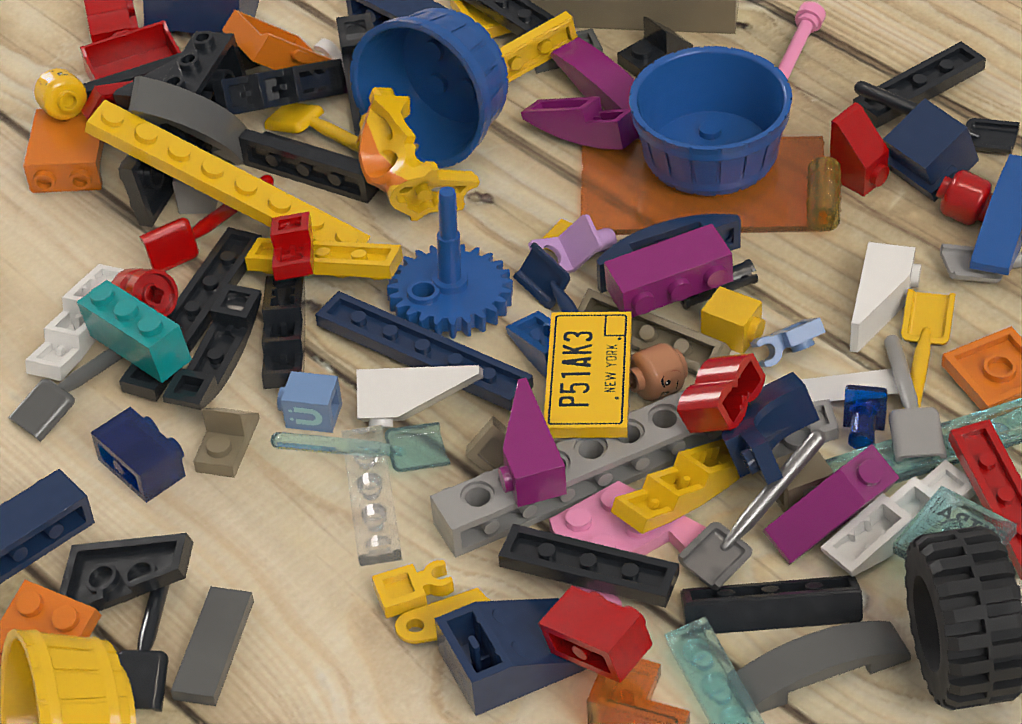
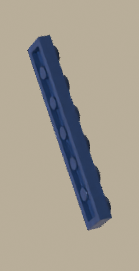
(417, 346)

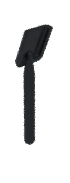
(985, 133)
(144, 666)

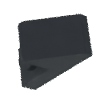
(656, 43)

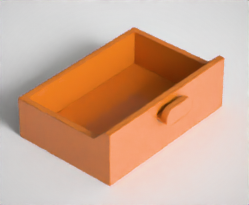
(269, 44)

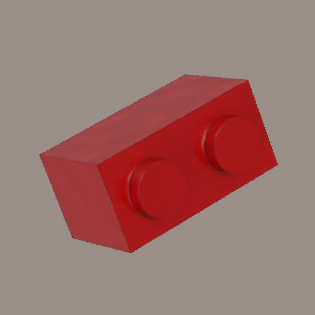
(596, 633)

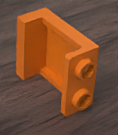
(62, 155)

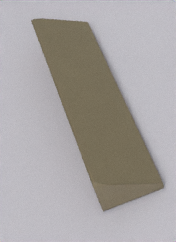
(652, 329)

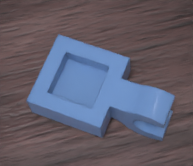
(796, 336)

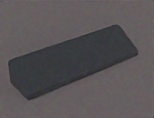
(775, 604)

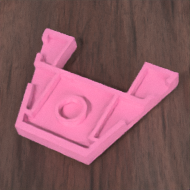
(595, 523)

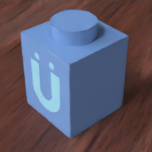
(310, 401)

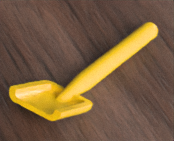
(299, 116)
(926, 322)

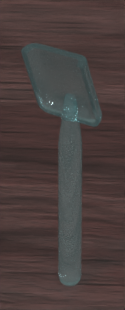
(408, 446)

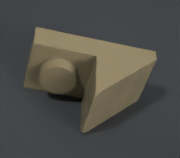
(225, 440)

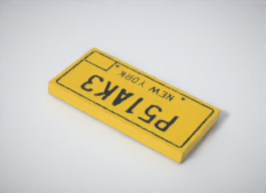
(588, 374)

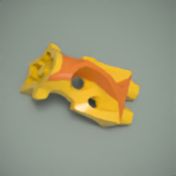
(390, 161)

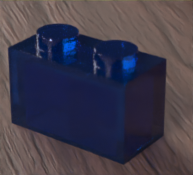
(139, 453)

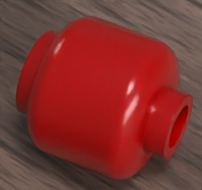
(965, 197)

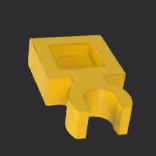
(407, 589)

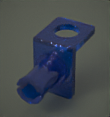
(864, 413)

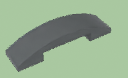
(189, 112)
(820, 658)

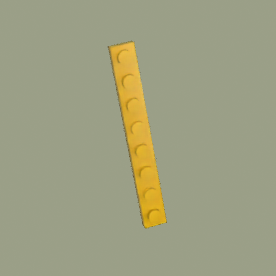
(209, 173)

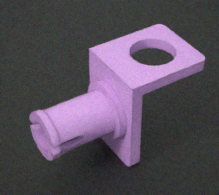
(578, 243)

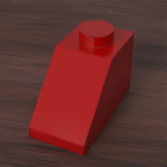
(858, 150)

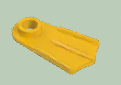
(424, 616)

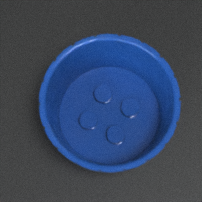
(447, 72)
(710, 118)

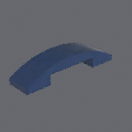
(726, 224)

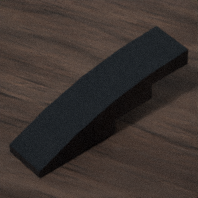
(280, 87)
(283, 330)

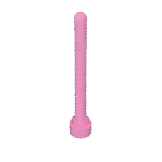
(808, 20)

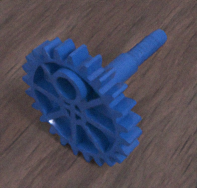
(450, 286)

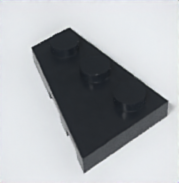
(124, 569)

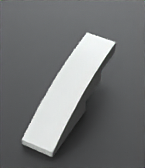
(67, 334)
(871, 533)

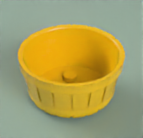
(62, 681)

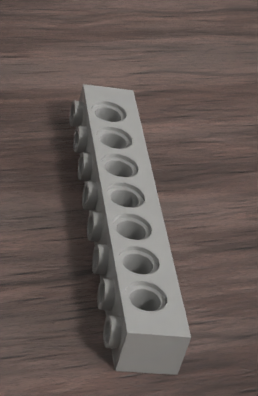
(482, 512)

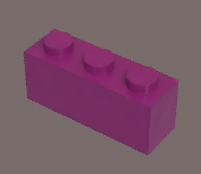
(669, 271)

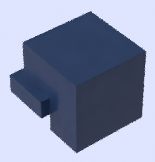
(929, 147)

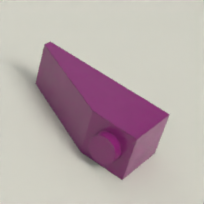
(531, 458)
(831, 504)

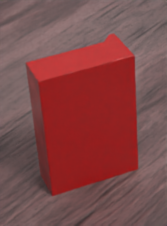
(128, 50)

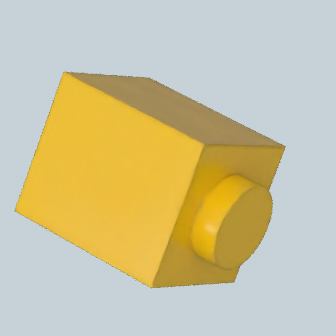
(732, 319)

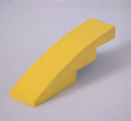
(675, 491)

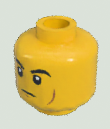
(60, 94)

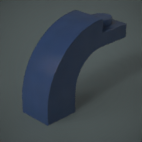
(775, 414)

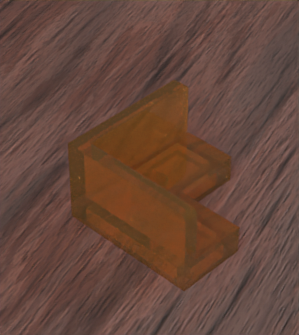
(631, 699)

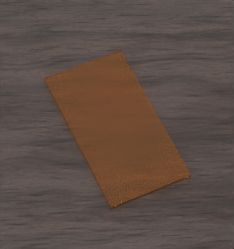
(628, 197)

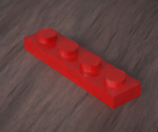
(992, 477)

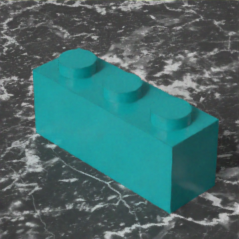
(134, 330)

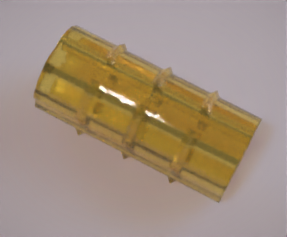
(823, 194)

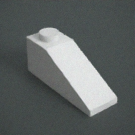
(882, 289)
(402, 392)

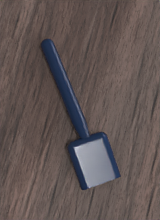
(545, 280)

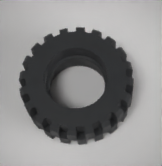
(965, 616)

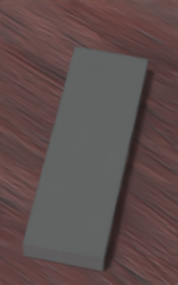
(212, 646)

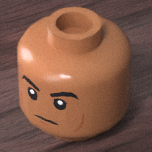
(657, 371)

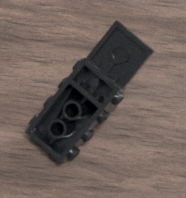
(203, 60)

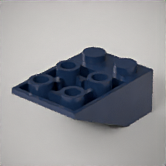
(500, 651)

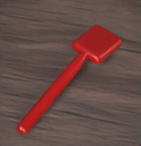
(177, 242)

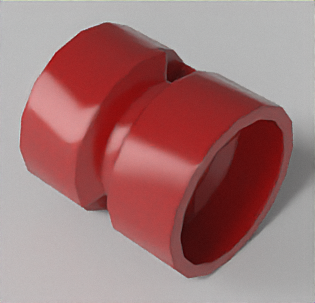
(151, 287)

